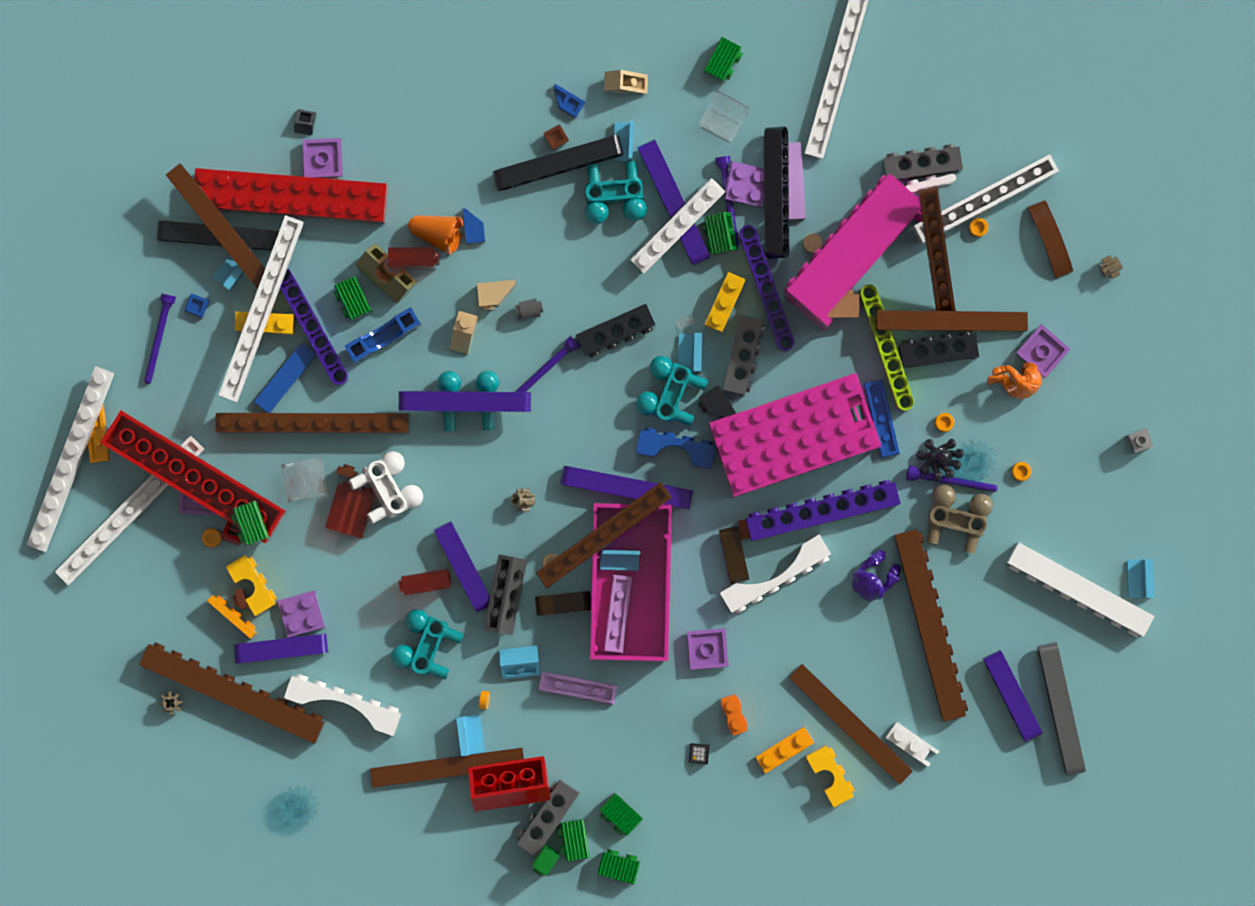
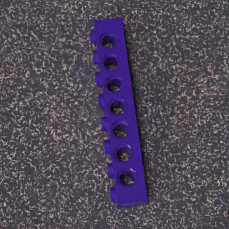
(889, 499)

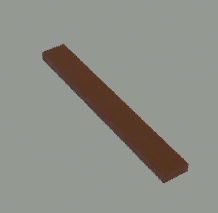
(217, 223)
(936, 249)
(951, 321)
(604, 535)
(851, 724)
(439, 767)

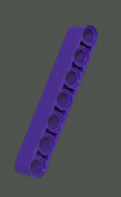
(672, 198)
(767, 278)
(319, 333)
(464, 401)
(620, 485)

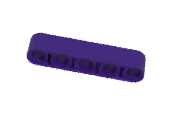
(463, 566)
(280, 648)
(1012, 695)

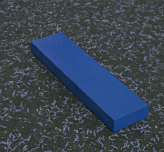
(285, 377)
(881, 417)

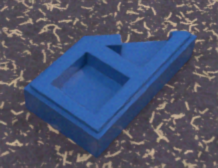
(568, 102)
(473, 228)

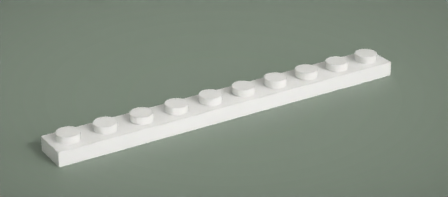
(836, 78)
(261, 309)
(70, 459)
(117, 522)

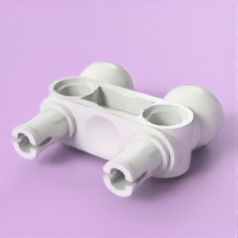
(386, 488)

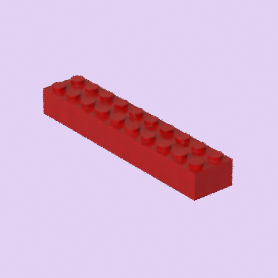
(294, 195)
(186, 471)

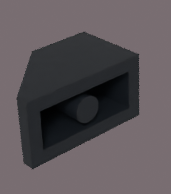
(716, 403)

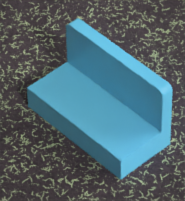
(625, 132)
(229, 273)
(690, 351)
(619, 560)
(1140, 578)
(519, 662)
(470, 735)

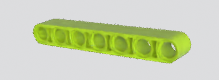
(891, 376)

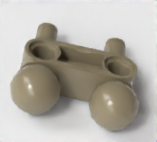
(943, 498)

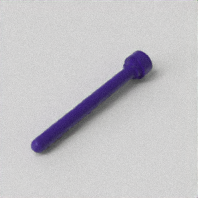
(723, 164)
(166, 302)
(569, 346)
(915, 474)

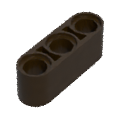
(734, 555)
(563, 603)

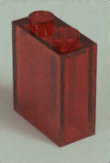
(413, 258)
(350, 510)
(425, 582)

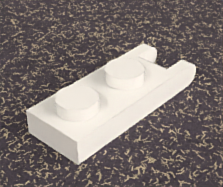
(930, 181)
(910, 743)

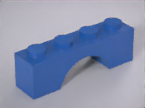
(383, 336)
(700, 453)

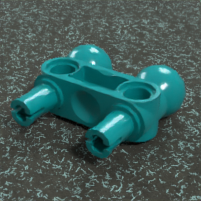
(614, 192)
(485, 382)
(648, 402)
(404, 656)

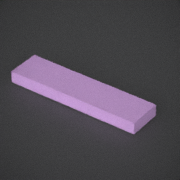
(796, 184)
(617, 614)
(577, 687)

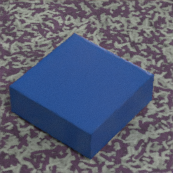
(197, 305)

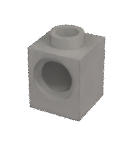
(1139, 440)

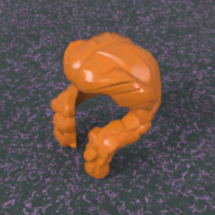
(1024, 386)

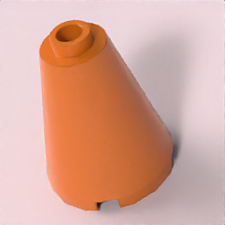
(438, 231)

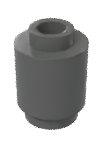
(528, 309)

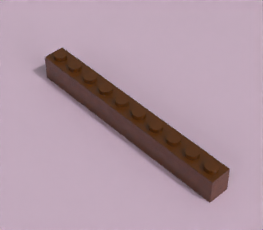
(313, 423)
(930, 626)
(232, 693)

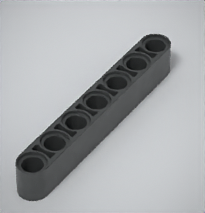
(1061, 709)

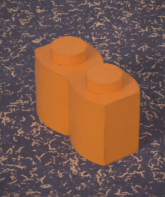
(735, 720)

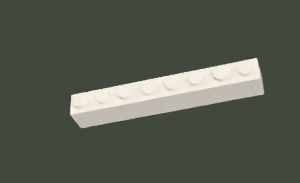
(993, 195)
(1079, 589)

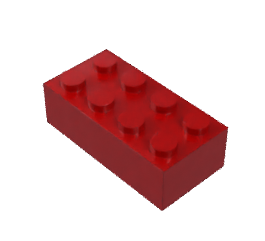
(509, 783)

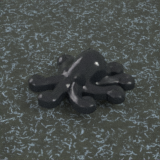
(940, 458)

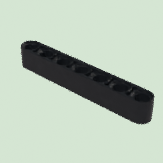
(558, 163)
(776, 192)
(200, 234)

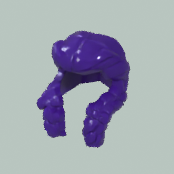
(868, 584)

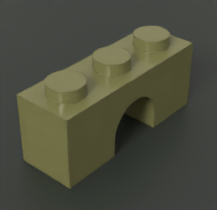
(373, 266)

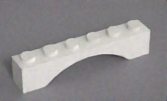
(677, 225)
(741, 594)
(381, 718)

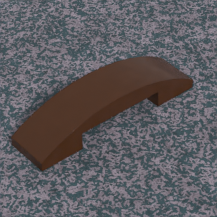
(1051, 238)

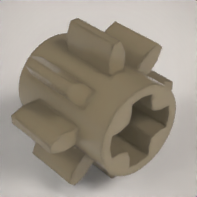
(1110, 267)
(523, 499)
(165, 703)

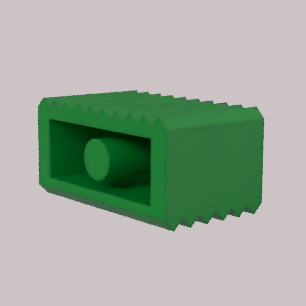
(723, 59)
(720, 233)
(352, 298)
(250, 523)
(620, 814)
(574, 839)
(545, 860)
(618, 866)

